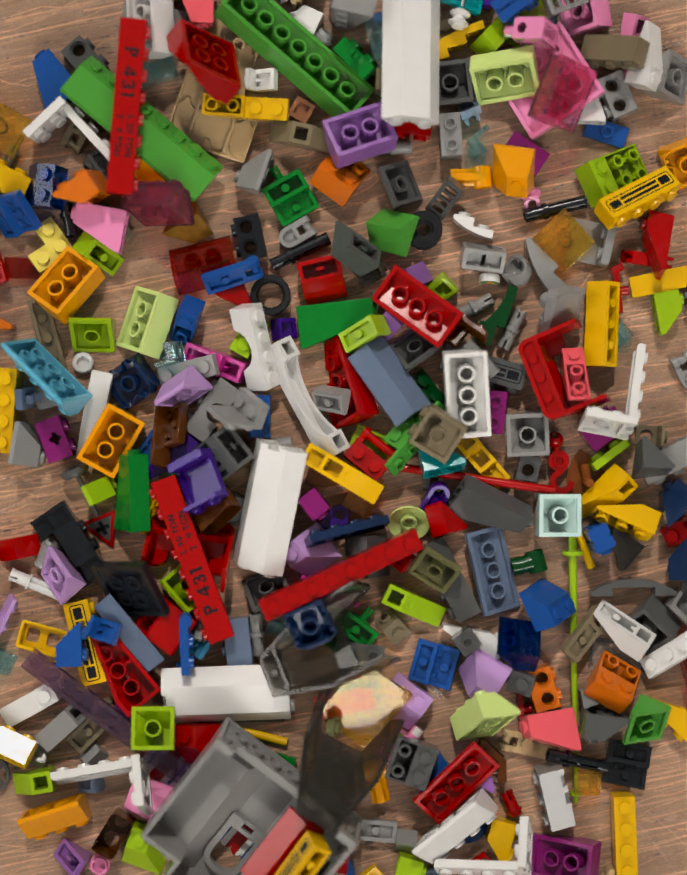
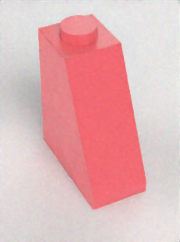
(200, 12)
(552, 728)

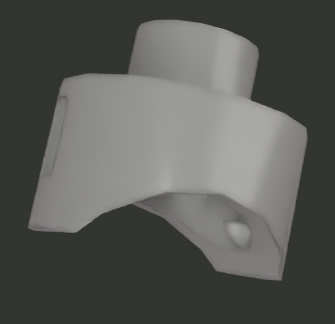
(517, 271)

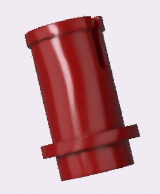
(511, 803)

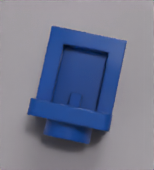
(103, 630)

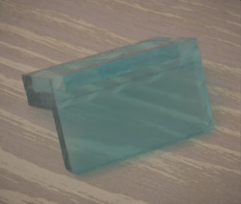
(475, 147)

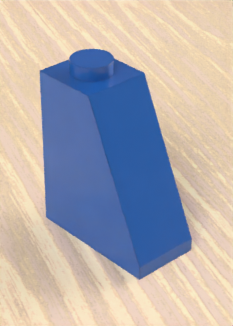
(50, 76)

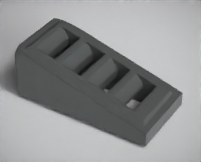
(452, 184)

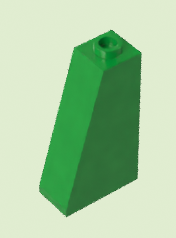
(327, 320)
(132, 497)

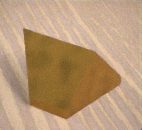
(193, 233)

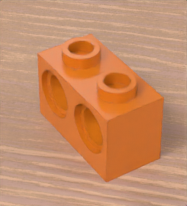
(546, 686)

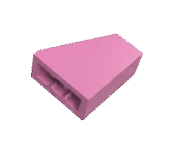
(102, 223)

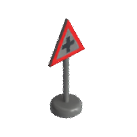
(101, 525)

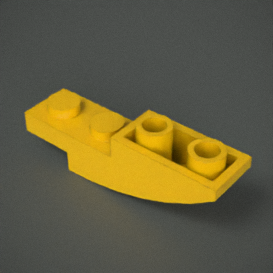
(247, 108)
(343, 474)

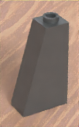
(489, 506)

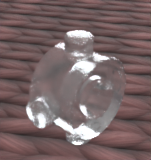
(435, 692)

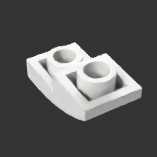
(466, 223)

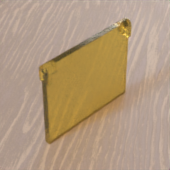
(366, 706)

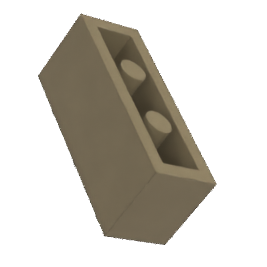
(614, 51)

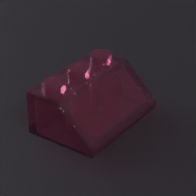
(562, 93)
(160, 204)

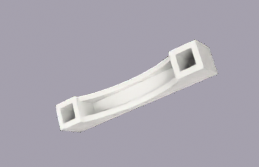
(313, 422)

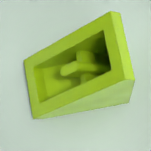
(490, 39)

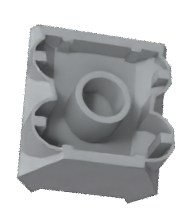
(560, 306)

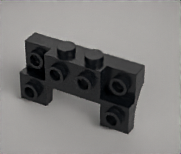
(72, 536)

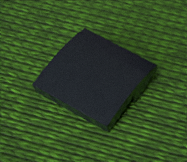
(627, 764)

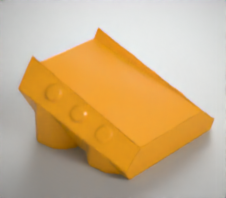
(675, 158)

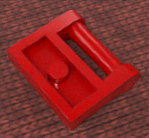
(365, 458)

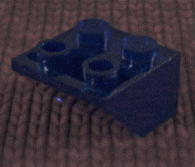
(518, 643)

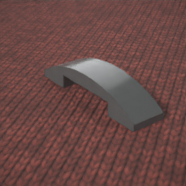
(606, 588)

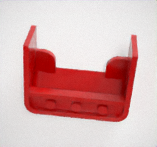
(544, 376)
(216, 547)

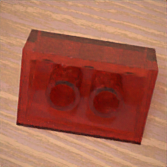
(197, 259)

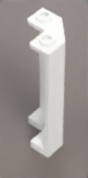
(410, 62)
(269, 508)
(222, 692)

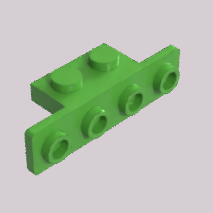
(398, 439)

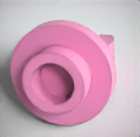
(535, 193)

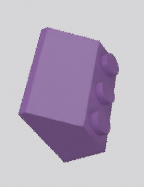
(358, 135)

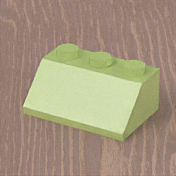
(505, 74)
(147, 322)
(482, 716)

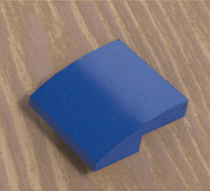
(16, 215)
(434, 664)

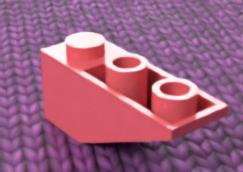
(574, 374)

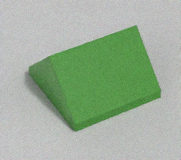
(392, 231)
(646, 720)

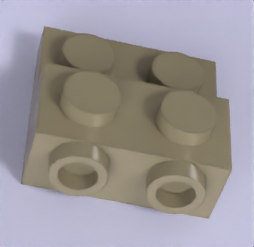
(436, 432)

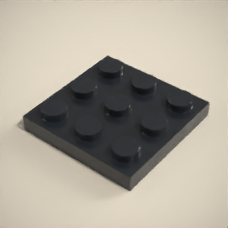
(131, 587)

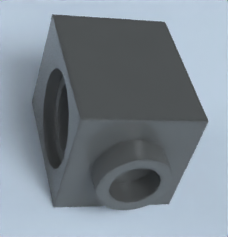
(534, 462)
(466, 640)

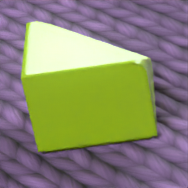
(443, 286)

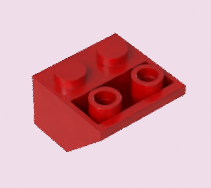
(322, 280)
(164, 630)

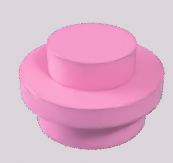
(99, 865)

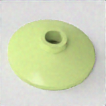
(400, 523)

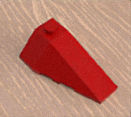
(343, 375)
(125, 675)

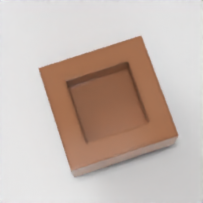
(301, 110)

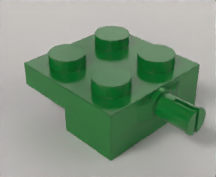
(350, 52)
(290, 196)
(358, 627)

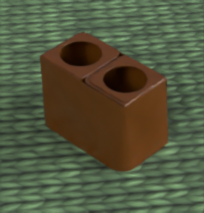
(217, 516)
(110, 851)

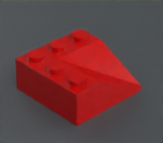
(208, 58)

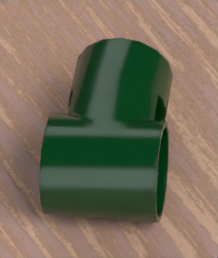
(531, 562)

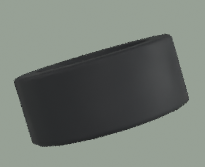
(282, 284)

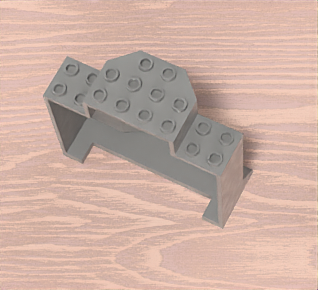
(227, 786)

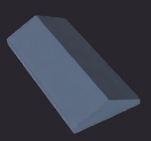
(388, 381)
(492, 570)
(130, 633)

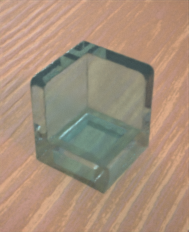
(171, 354)

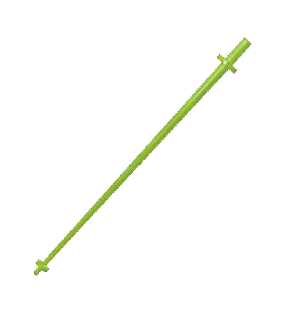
(572, 554)

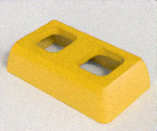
(41, 645)

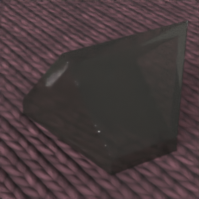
(625, 549)

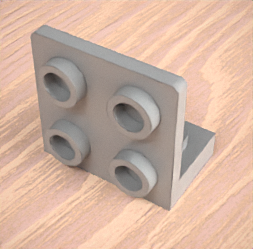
(601, 251)
(246, 413)

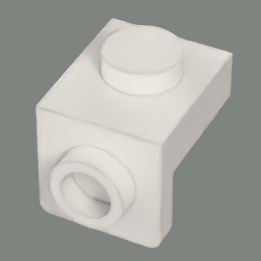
(261, 80)

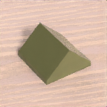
(435, 569)

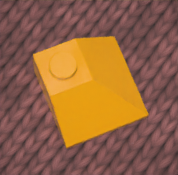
(513, 170)

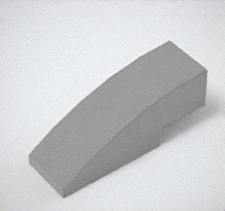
(542, 266)

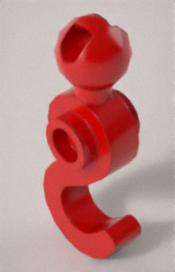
(558, 461)

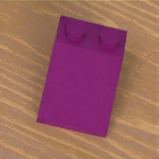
(565, 855)

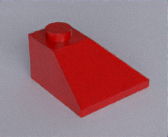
(193, 738)

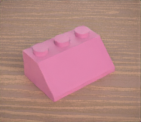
(587, 18)

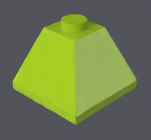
(153, 728)
(140, 853)

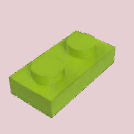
(615, 447)

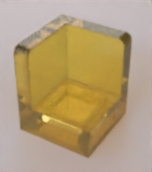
(587, 783)

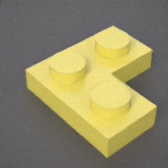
(54, 244)

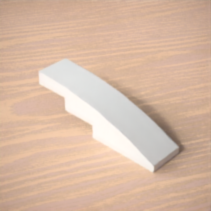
(100, 388)

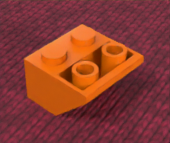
(339, 183)
(84, 188)
(612, 682)

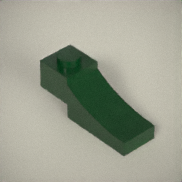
(500, 316)

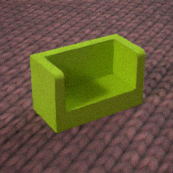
(364, 332)

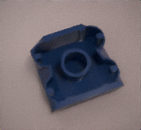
(133, 381)
(310, 625)

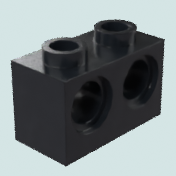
(254, 236)

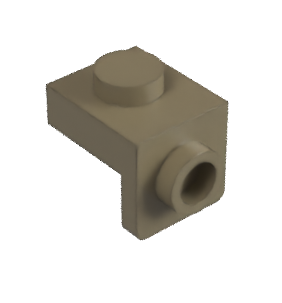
(392, 626)

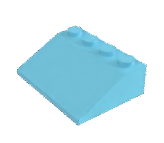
(48, 375)

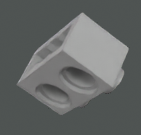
(621, 94)
(450, 136)
(482, 257)

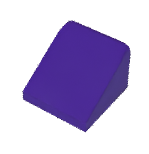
(283, 328)

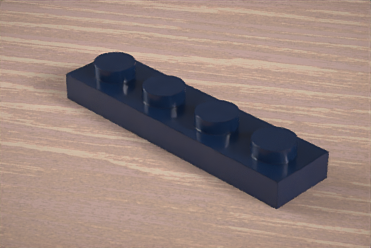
(339, 532)

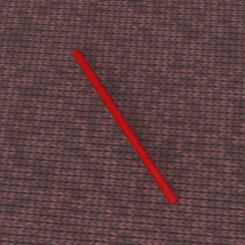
(489, 480)

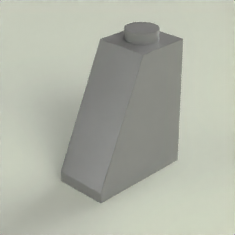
(60, 727)

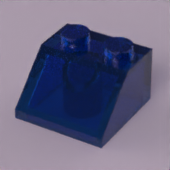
(43, 183)

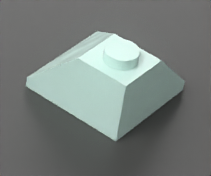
(558, 515)

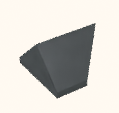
(650, 461)

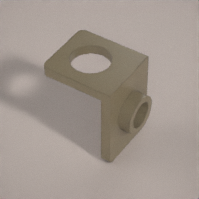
(659, 435)

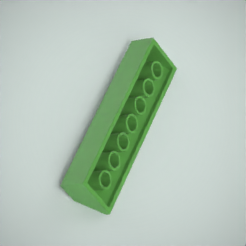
(296, 54)
(163, 144)

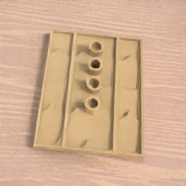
(219, 135)

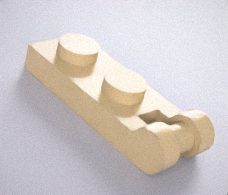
(523, 745)

